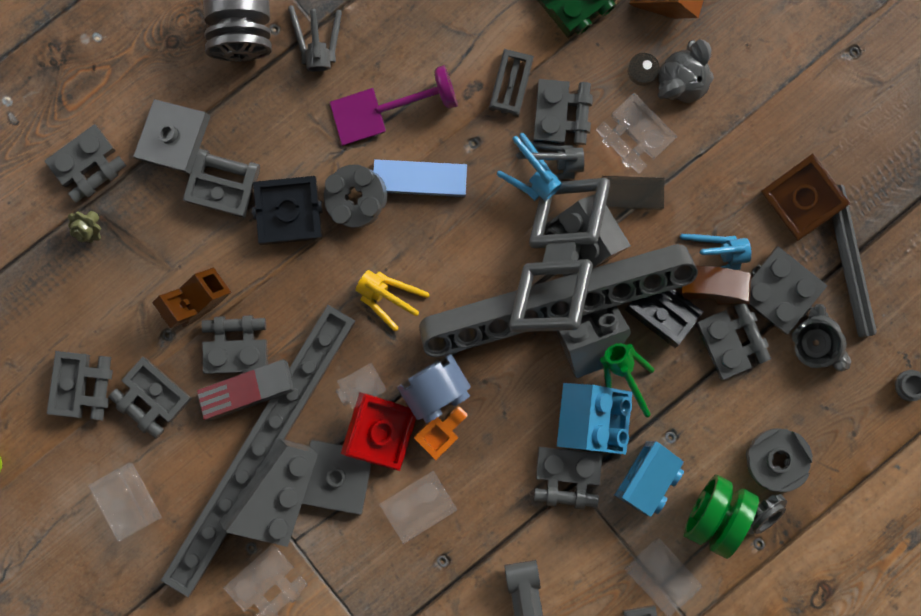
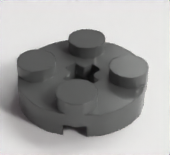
(337, 192)
(797, 464)

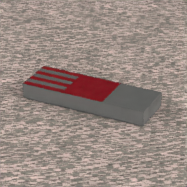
(245, 390)

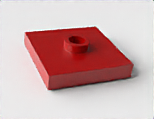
(379, 432)

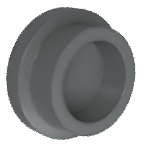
(909, 385)

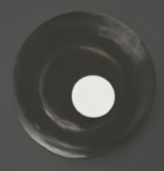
(643, 69)

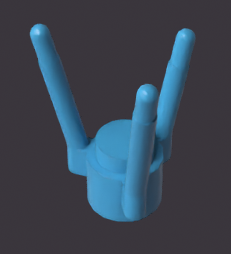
(543, 182)
(732, 250)

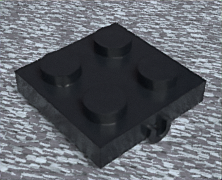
(287, 210)

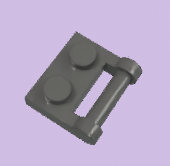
(219, 192)

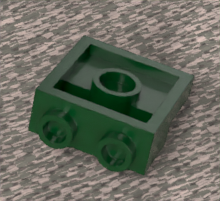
(576, 15)

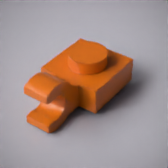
(439, 434)

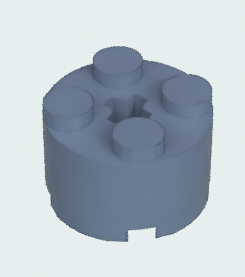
(435, 388)

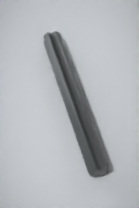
(853, 271)

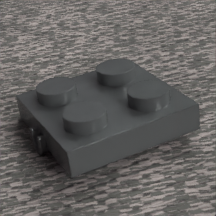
(783, 290)

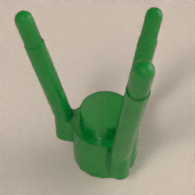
(620, 361)

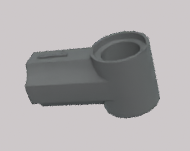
(523, 586)

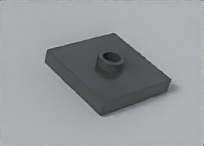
(172, 136)
(337, 480)

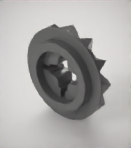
(768, 514)

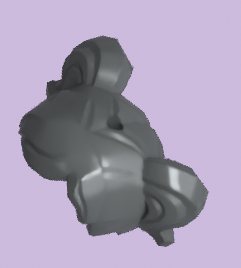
(681, 70)
(830, 338)

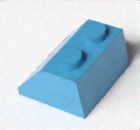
(650, 478)

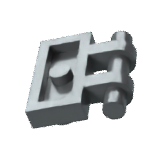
(552, 108)
(79, 157)
(724, 344)
(234, 356)
(70, 381)
(156, 390)
(572, 467)

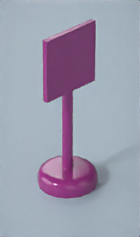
(360, 115)

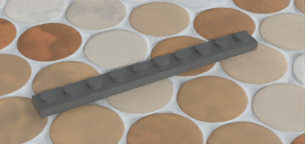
(273, 424)

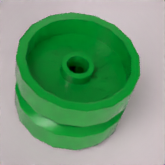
(721, 516)

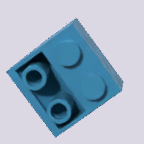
(594, 418)

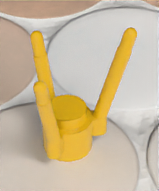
(373, 287)

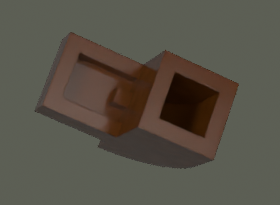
(192, 299)

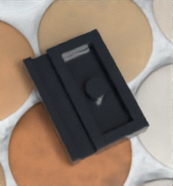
(666, 315)

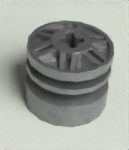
(237, 29)

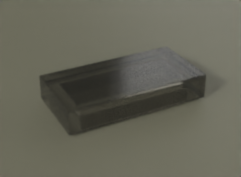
(635, 193)

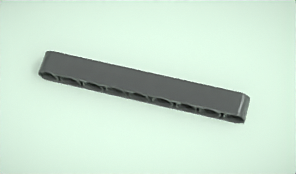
(608, 287)

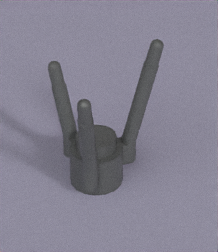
(317, 56)
(567, 158)

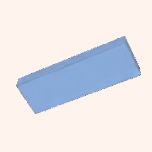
(422, 177)

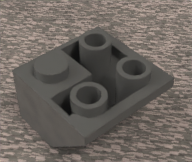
(592, 339)

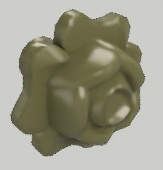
(84, 226)

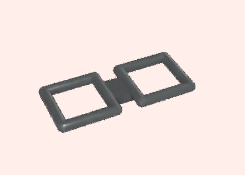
(561, 258)

